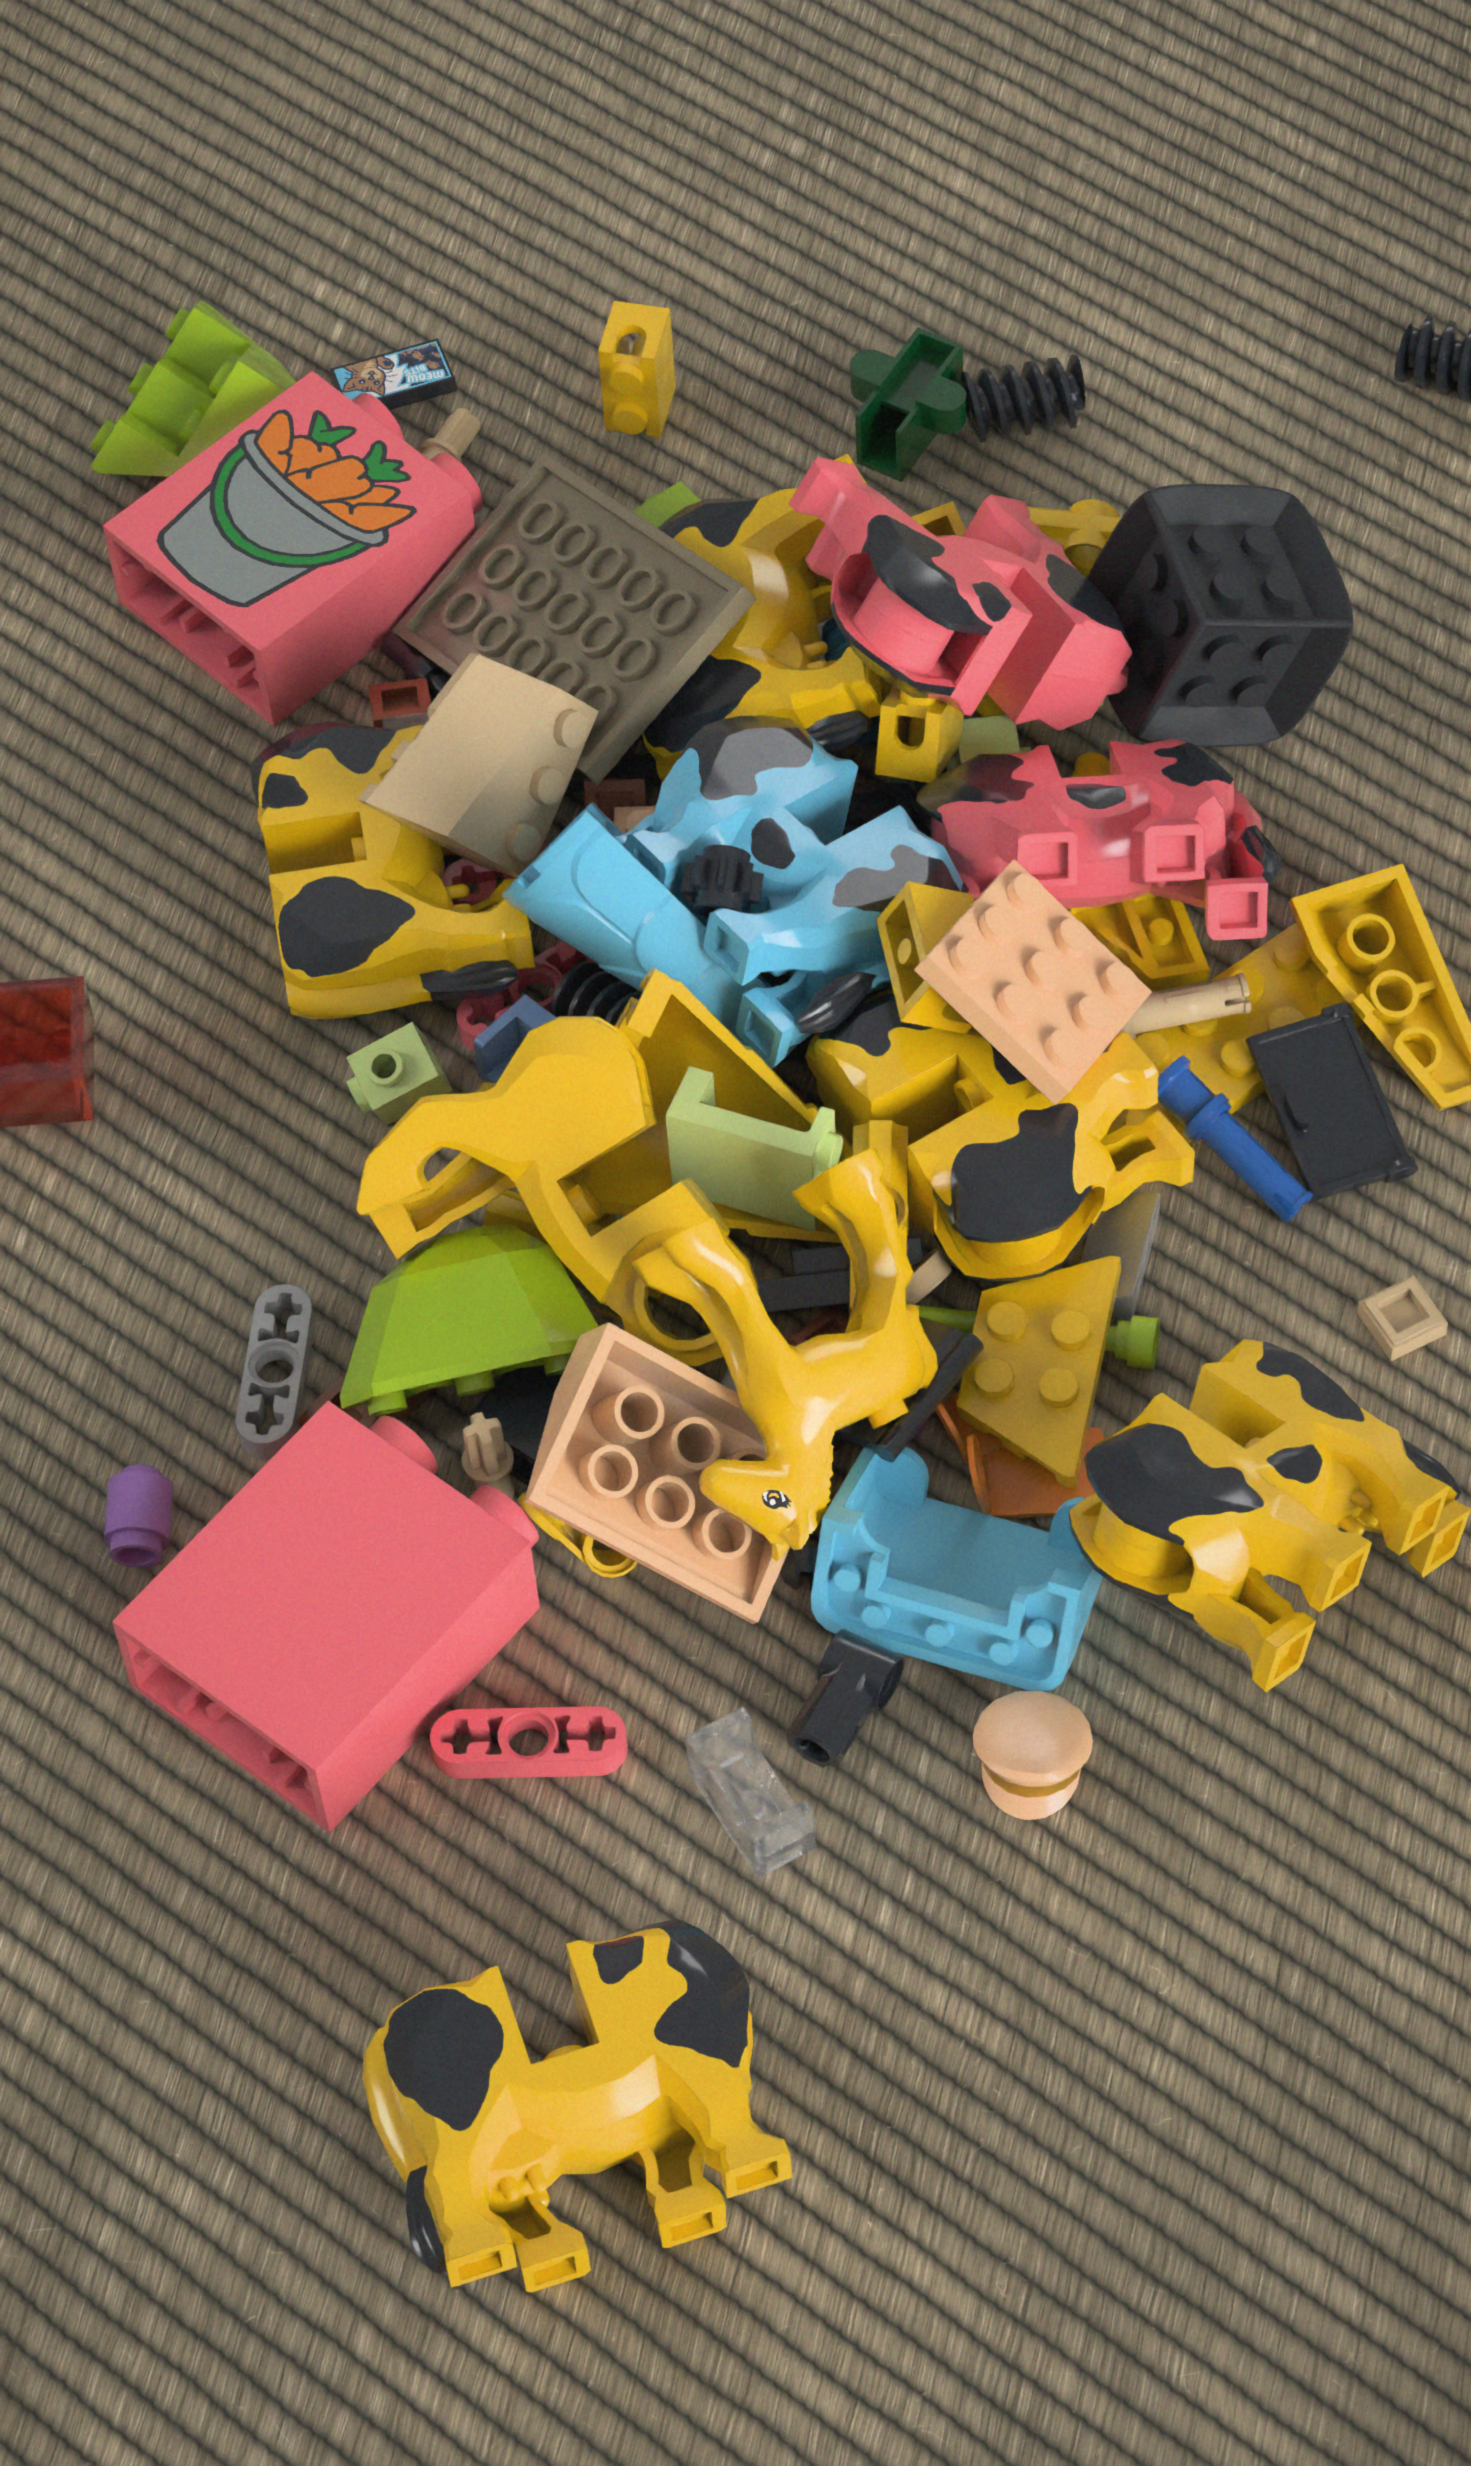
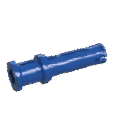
(1207, 1118)

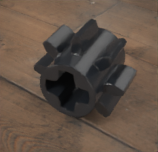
(722, 880)

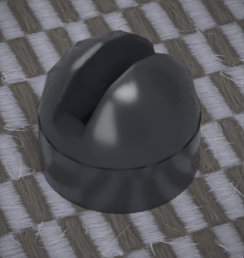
(799, 1561)

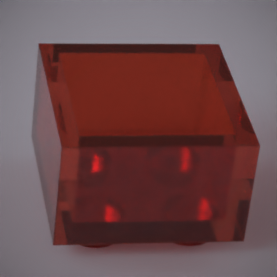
(46, 1052)

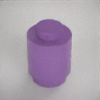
(138, 1516)

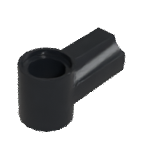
(851, 1683)

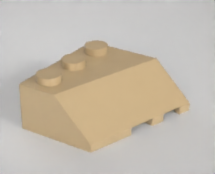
(487, 765)

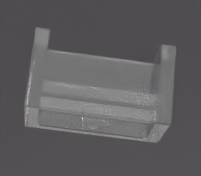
(748, 1794)

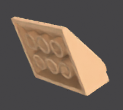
(628, 1461)

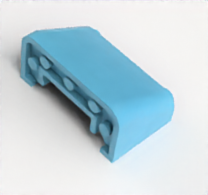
(950, 1578)

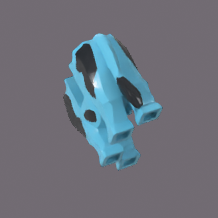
(786, 803)

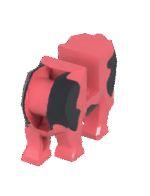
(965, 610)
(1152, 826)

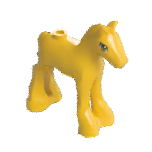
(810, 1388)

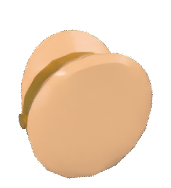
(1032, 1752)

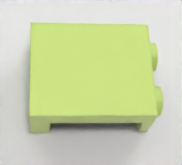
(743, 1158)

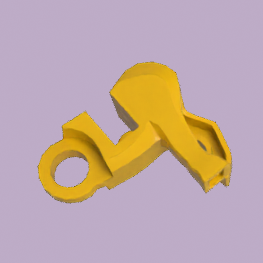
(555, 1110)

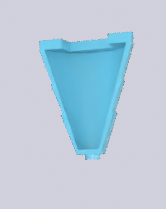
(621, 915)

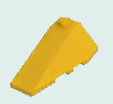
(1388, 967)

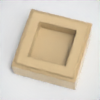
(1402, 1318)

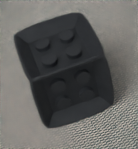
(1224, 613)

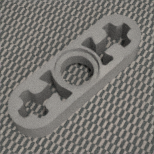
(266, 1347)

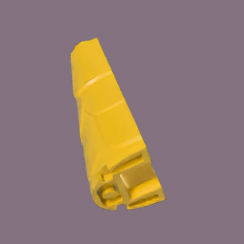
(671, 1034)

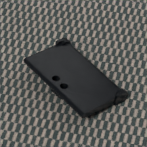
(1335, 1092)

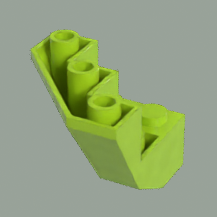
(191, 396)
(463, 1316)

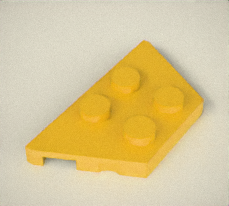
(1042, 1363)

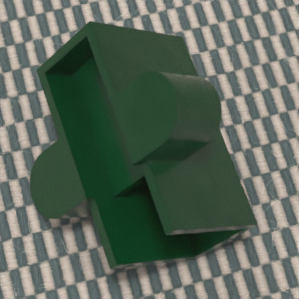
(906, 401)

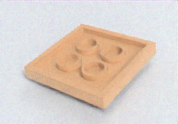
(1033, 981)

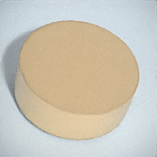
(927, 1275)

